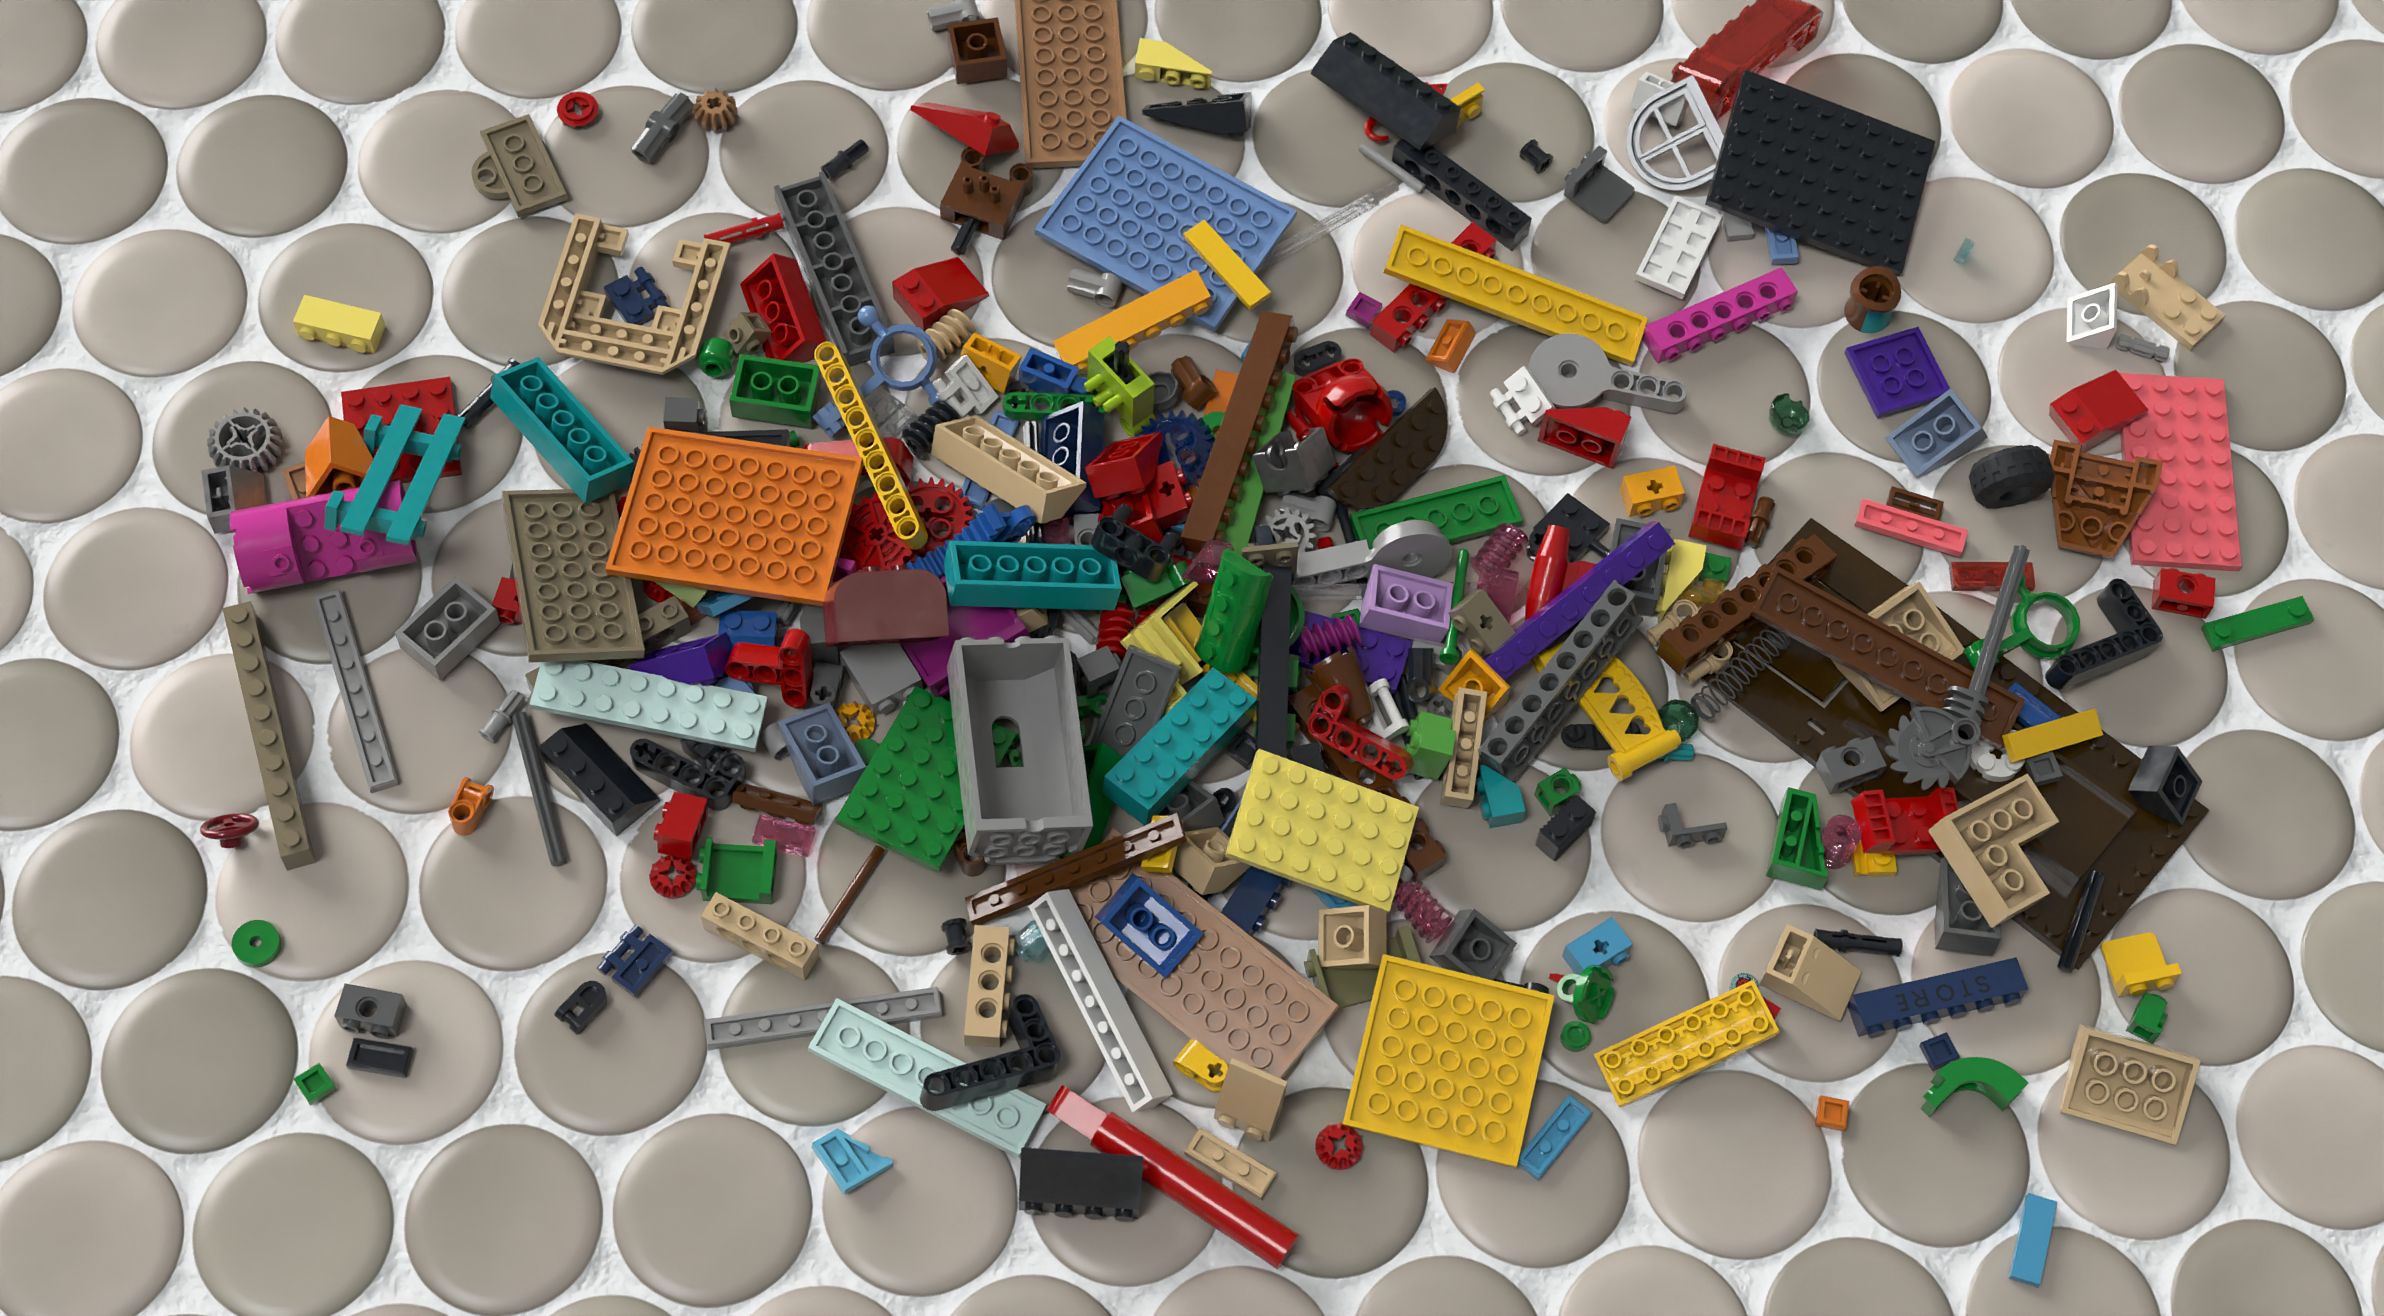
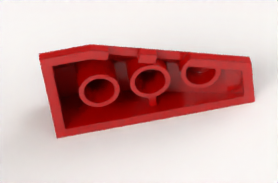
(975, 128)
(1143, 514)

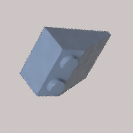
(1936, 435)
(821, 753)

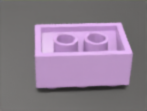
(1406, 604)

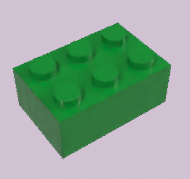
(775, 391)

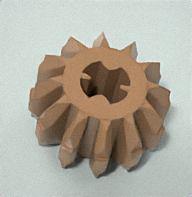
(715, 110)

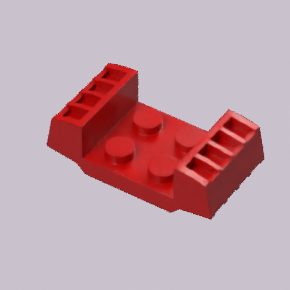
(1726, 497)
(1901, 824)

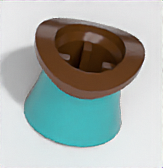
(1872, 299)

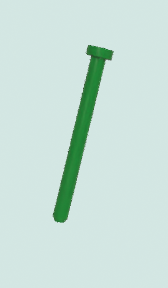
(1449, 654)

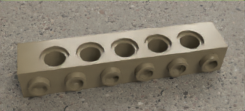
(658, 628)

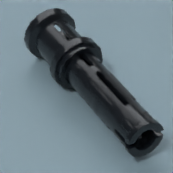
(482, 400)

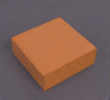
(1832, 1113)

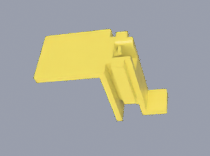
(1158, 639)

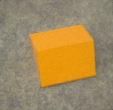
(1476, 674)

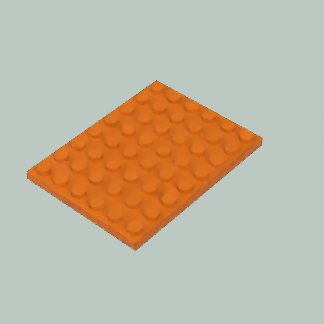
(735, 516)

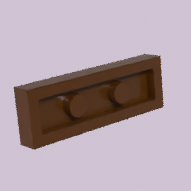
(776, 804)

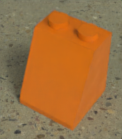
(336, 458)

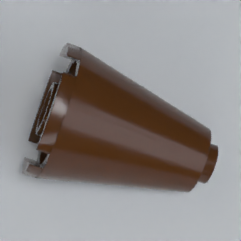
(1345, 670)

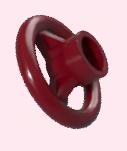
(230, 832)

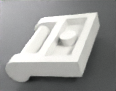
(1378, 724)

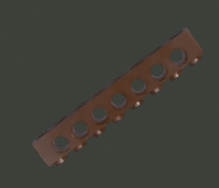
(1729, 614)
(1420, 862)

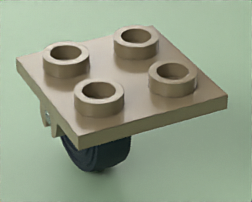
(1269, 552)

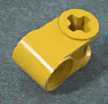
(1198, 1062)

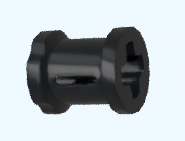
(1536, 156)
(1534, 543)
(956, 936)

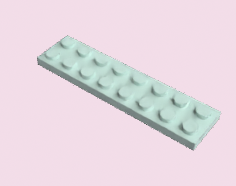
(650, 703)
(903, 1062)

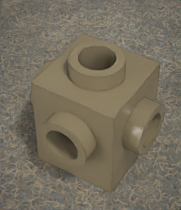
(747, 333)

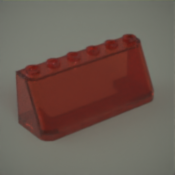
(1750, 44)

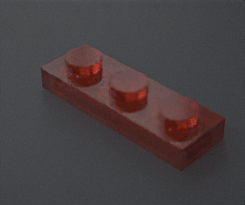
(1984, 576)

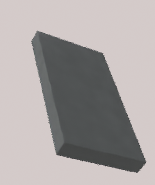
(1136, 699)

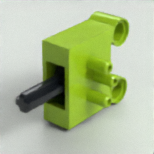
(1120, 385)

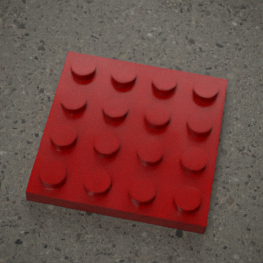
(430, 395)

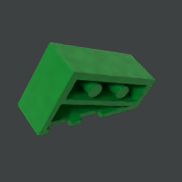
(1797, 842)

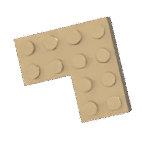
(1986, 852)

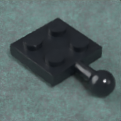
(1584, 527)

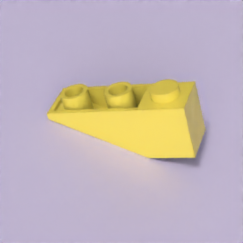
(1167, 64)
(1683, 570)

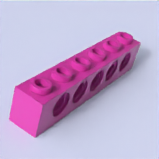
(1773, 285)

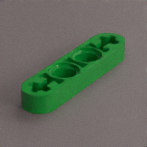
(1054, 400)

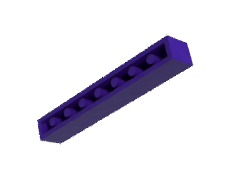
(1579, 598)

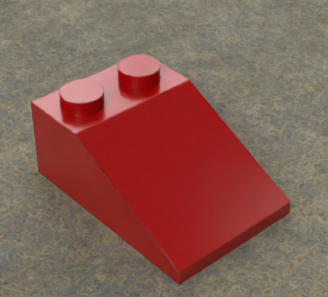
(935, 289)
(2096, 410)
(1586, 432)
(1125, 466)

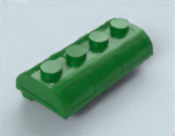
(1233, 613)

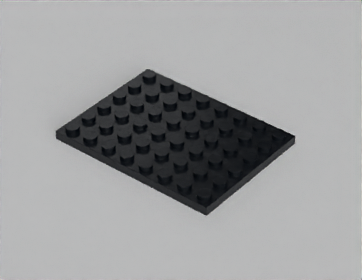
(1820, 172)

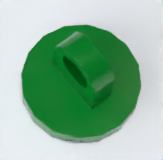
(1591, 993)

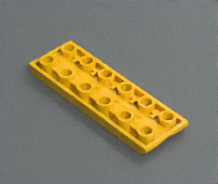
(1686, 1044)

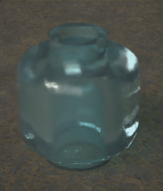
(1031, 943)

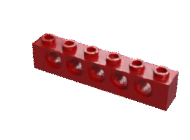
(1394, 334)

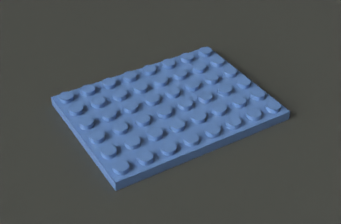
(1138, 200)

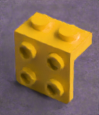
(2138, 965)

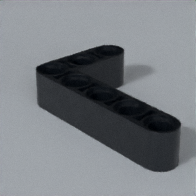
(2134, 640)
(999, 1066)

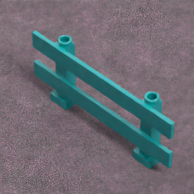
(392, 442)

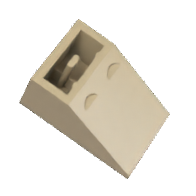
(1810, 973)

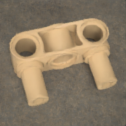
(1706, 666)

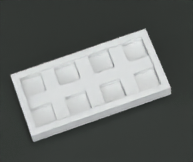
(1678, 247)

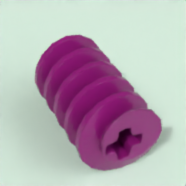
(1329, 636)

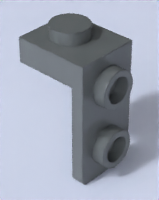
(1684, 837)

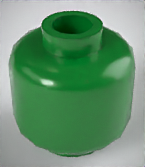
(716, 357)

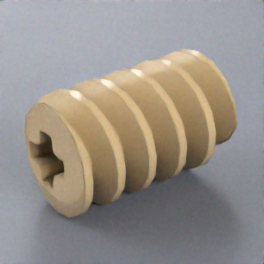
(947, 332)

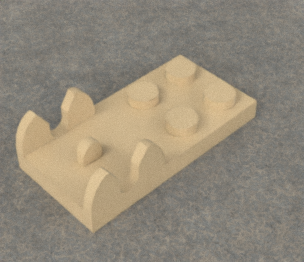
(2167, 298)

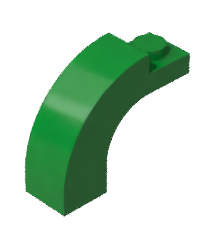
(1975, 1074)

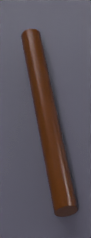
(849, 894)

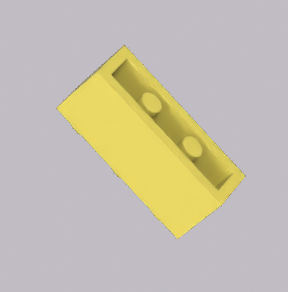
(339, 324)

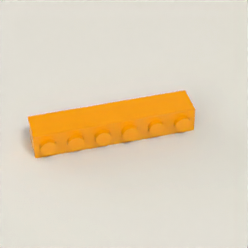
(1138, 319)

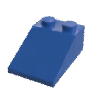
(1148, 925)

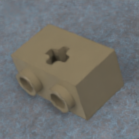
(1481, 623)

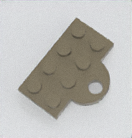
(518, 167)

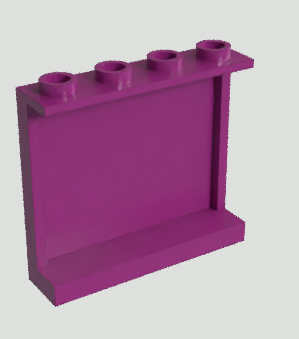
(963, 621)

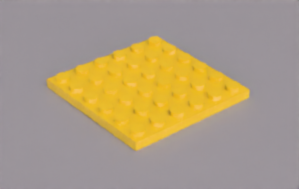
(1448, 1061)

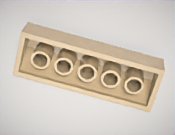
(1006, 467)

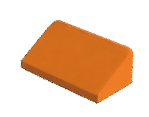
(1451, 345)

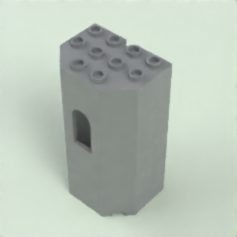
(1031, 809)

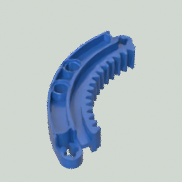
(988, 527)

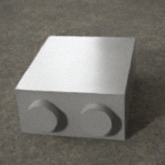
(880, 674)

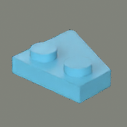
(849, 1160)

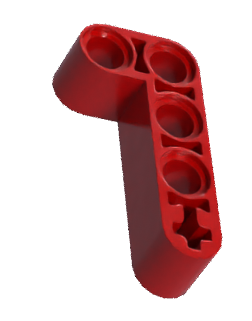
(897, 449)
(1361, 736)

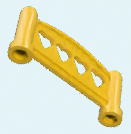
(1630, 749)

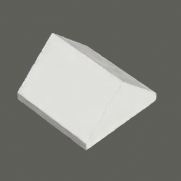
(2092, 317)

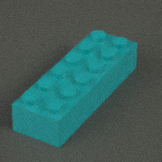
(562, 430)
(1030, 576)
(1179, 746)

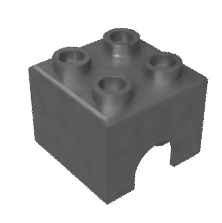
(1292, 464)

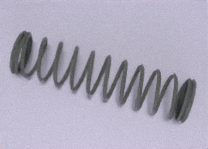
(1772, 641)

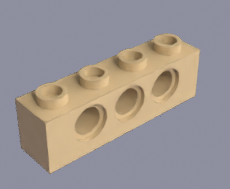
(1461, 769)
(760, 936)
(987, 942)

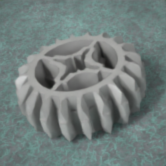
(251, 429)

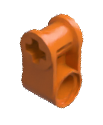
(470, 800)

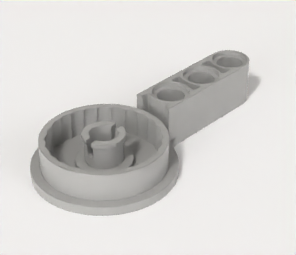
(1596, 376)
(1405, 546)

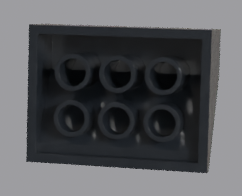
(1080, 1184)

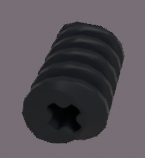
(922, 431)

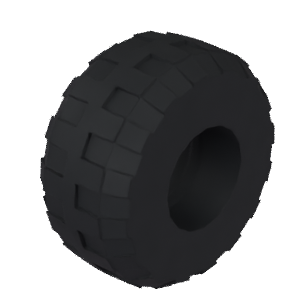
(2011, 476)

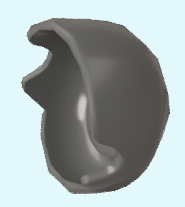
(1165, 390)

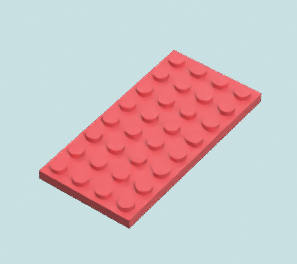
(2194, 508)

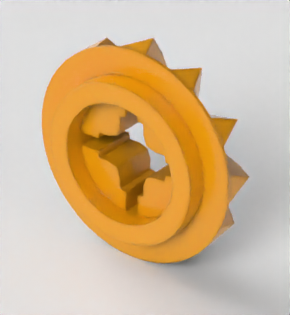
(864, 719)

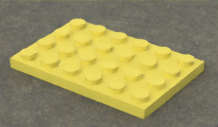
(1322, 831)

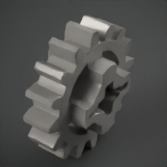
(1291, 526)

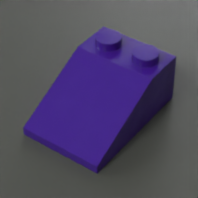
(689, 662)

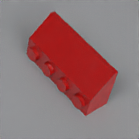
(783, 302)

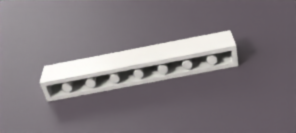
(1100, 1000)

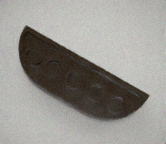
(1395, 456)

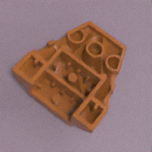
(2098, 498)

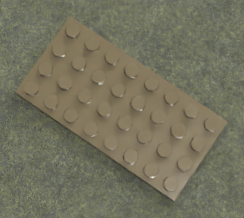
(561, 579)

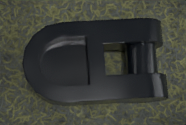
(589, 997)

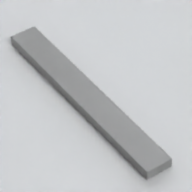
(355, 691)
(807, 1019)

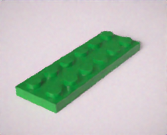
(1457, 511)

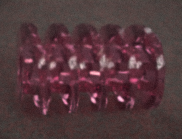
(1500, 548)
(1840, 840)
(1420, 910)

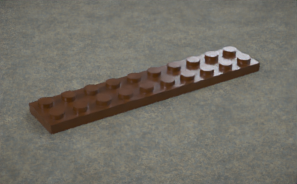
(1876, 650)

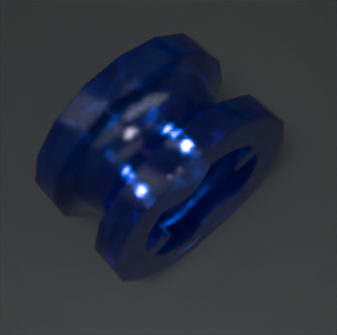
(1399, 397)

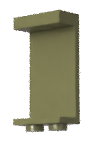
(1357, 986)

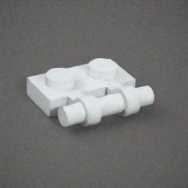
(970, 384)
(1528, 395)

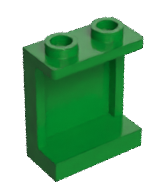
(738, 871)

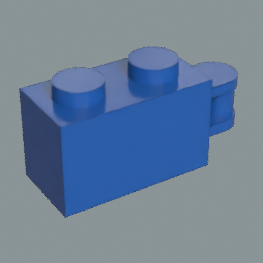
(1050, 375)

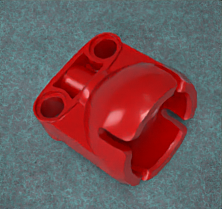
(1344, 403)

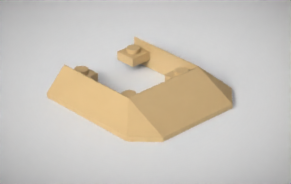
(574, 316)

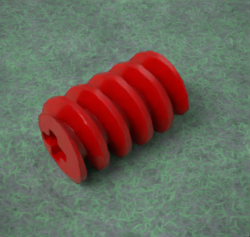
(1114, 627)

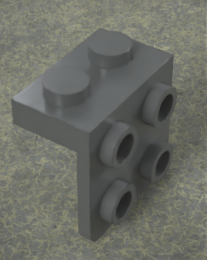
(1597, 187)

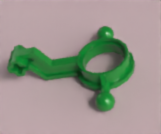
(2022, 635)

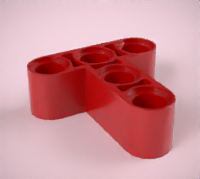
(774, 665)

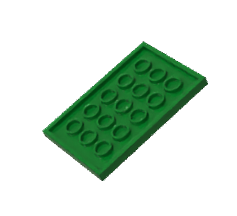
(912, 784)

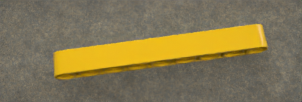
(875, 454)

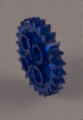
(1196, 443)

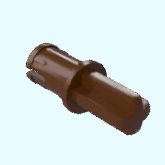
(1759, 521)

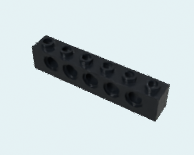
(1464, 193)

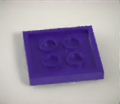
(1897, 372)

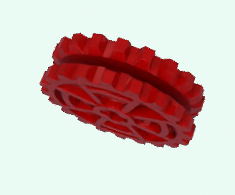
(863, 533)

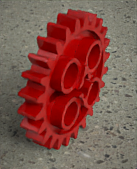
(932, 497)

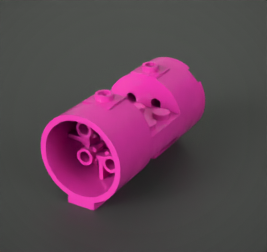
(289, 546)

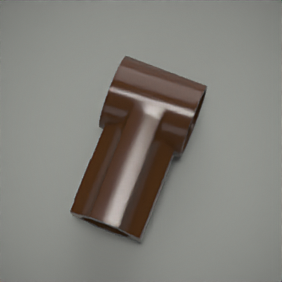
(1195, 385)

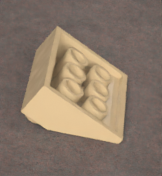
(1917, 617)
(2129, 1084)

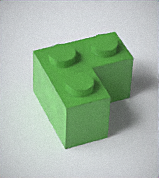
(1430, 744)

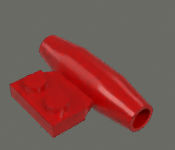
(1551, 570)

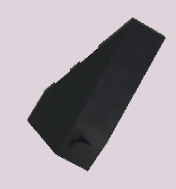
(1222, 115)

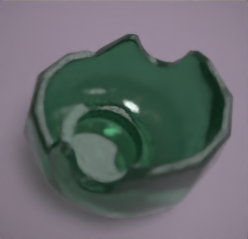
(1788, 415)
(1680, 717)

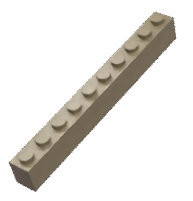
(269, 736)

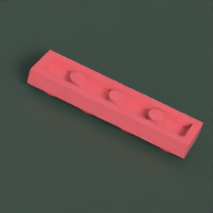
(1911, 527)

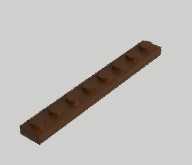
(1076, 869)

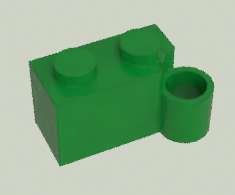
(1144, 592)

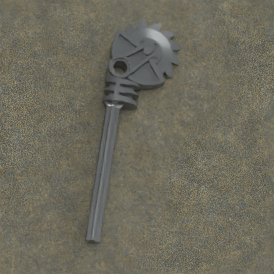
(1930, 744)

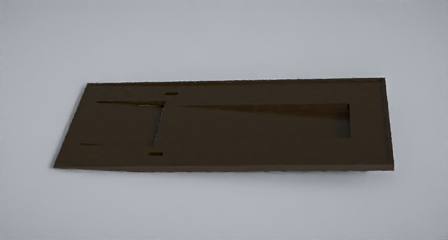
(2096, 813)

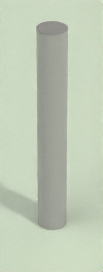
(1392, 167)

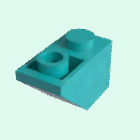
(1500, 797)

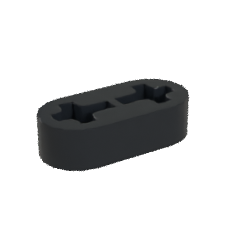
(1316, 357)

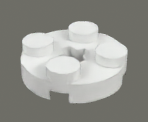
(1992, 768)

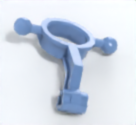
(829, 416)

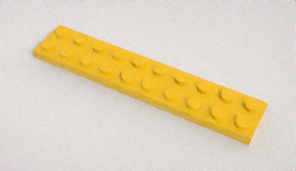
(1513, 293)

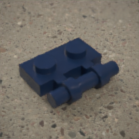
(628, 301)
(641, 964)

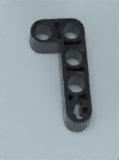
(685, 769)

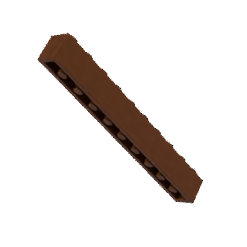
(1240, 431)

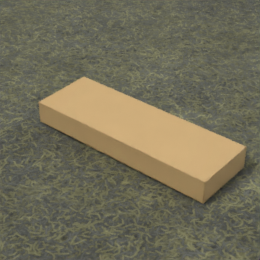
(1230, 1163)

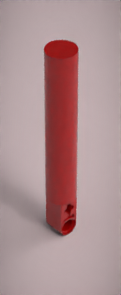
(1179, 1179)

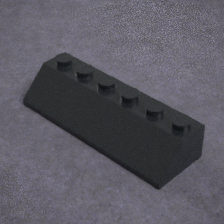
(1387, 91)

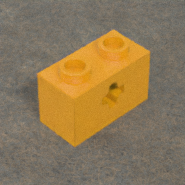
(993, 361)
(1652, 491)

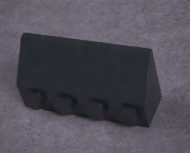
(598, 776)

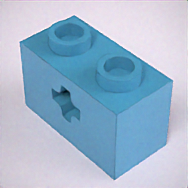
(1606, 938)

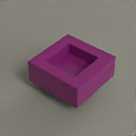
(1363, 309)

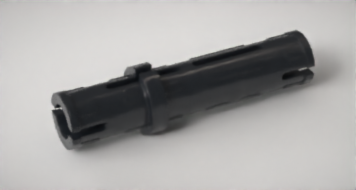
(1857, 942)

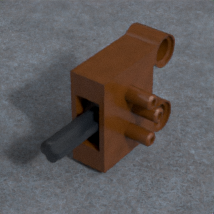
(983, 200)

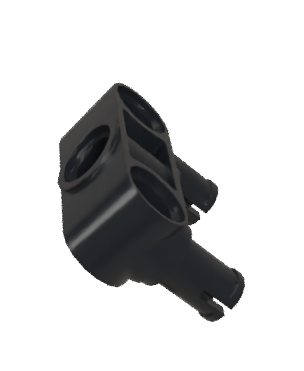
(1131, 547)

